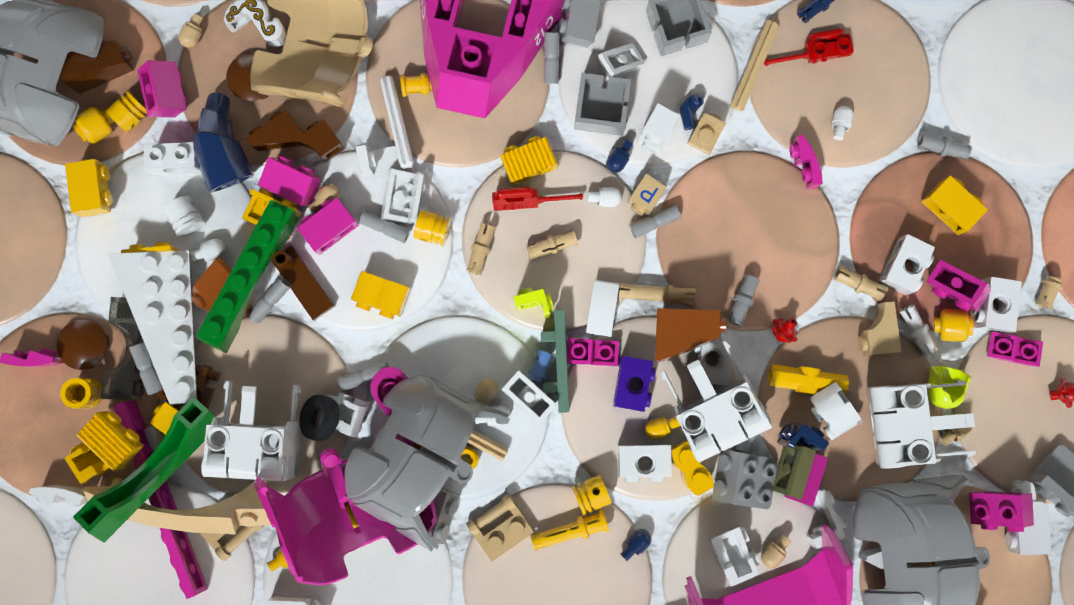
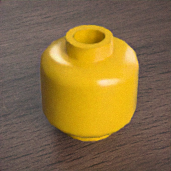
(92, 125)
(954, 325)

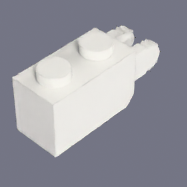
(1035, 538)

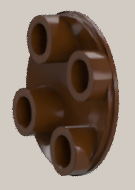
(239, 78)
(82, 344)

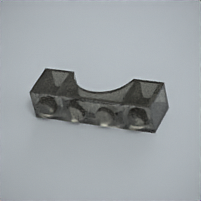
(125, 379)

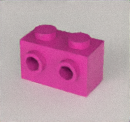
(162, 89)
(290, 181)
(327, 225)
(958, 285)
(1001, 509)

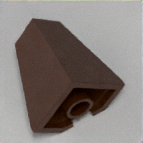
(86, 73)

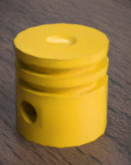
(127, 111)
(432, 228)
(81, 393)
(587, 499)

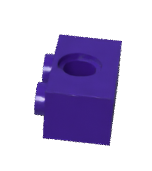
(629, 368)

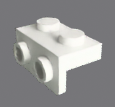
(403, 196)

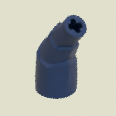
(216, 149)

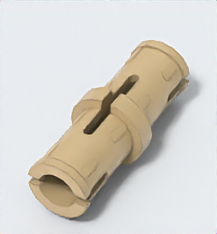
(552, 244)
(480, 249)
(861, 283)

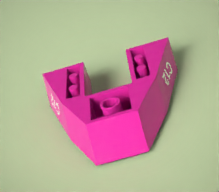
(476, 69)

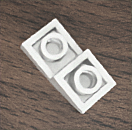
(602, 308)
(59, 493)

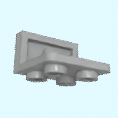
(745, 479)
(1056, 479)

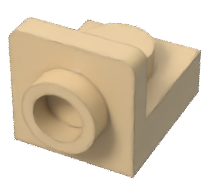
(707, 133)

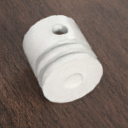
(183, 216)

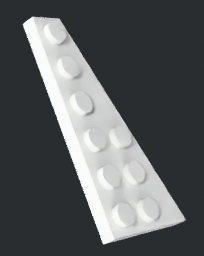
(161, 303)

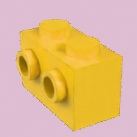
(88, 188)
(954, 205)

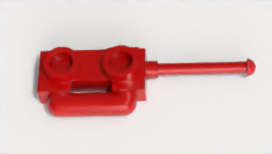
(819, 51)
(524, 198)

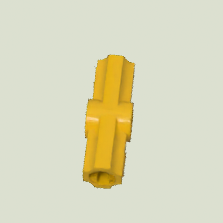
(804, 379)

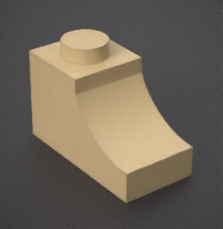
(883, 334)

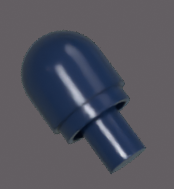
(619, 157)
(637, 543)

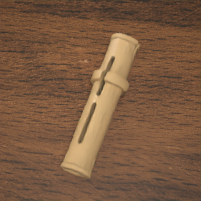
(657, 293)

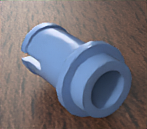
(540, 366)

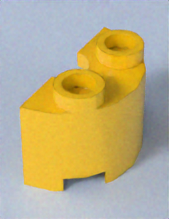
(85, 463)

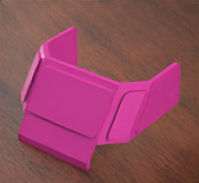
(822, 581)

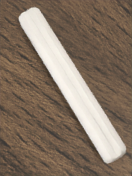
(396, 122)

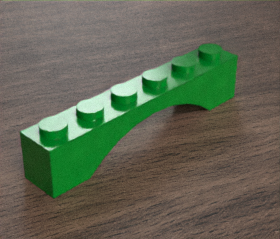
(230, 305)
(113, 507)

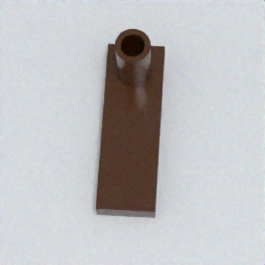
(303, 282)

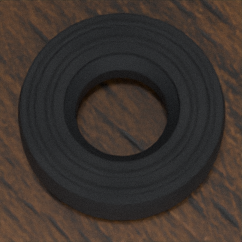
(329, 420)

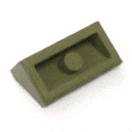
(794, 471)

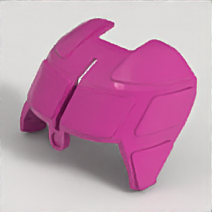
(316, 525)

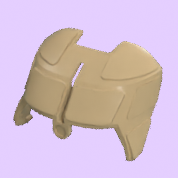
(309, 69)

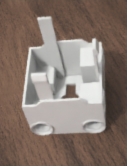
(720, 416)
(904, 425)
(249, 448)

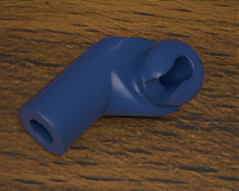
(688, 110)

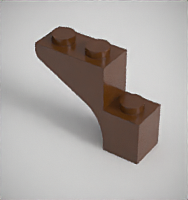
(285, 133)

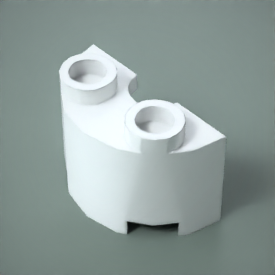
(835, 410)
(350, 414)
(734, 556)

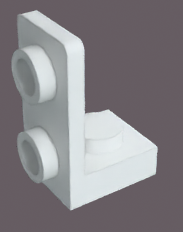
(378, 160)
(835, 521)

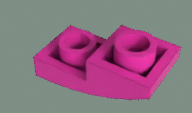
(804, 155)
(1015, 349)
(593, 352)
(41, 358)

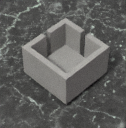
(678, 24)
(600, 107)

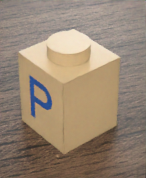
(646, 195)

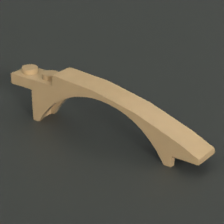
(219, 518)

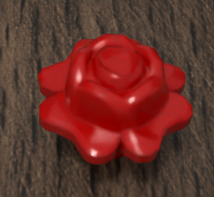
(785, 330)
(1064, 392)

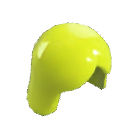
(954, 394)

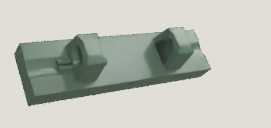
(561, 385)

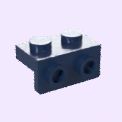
(809, 436)

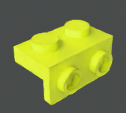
(528, 298)

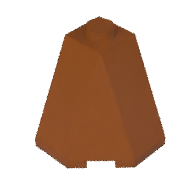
(686, 330)

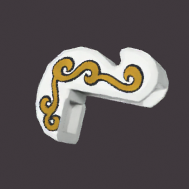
(243, 11)

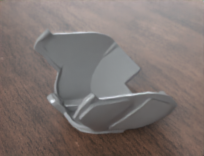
(28, 90)
(400, 481)
(921, 526)

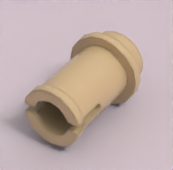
(1049, 292)

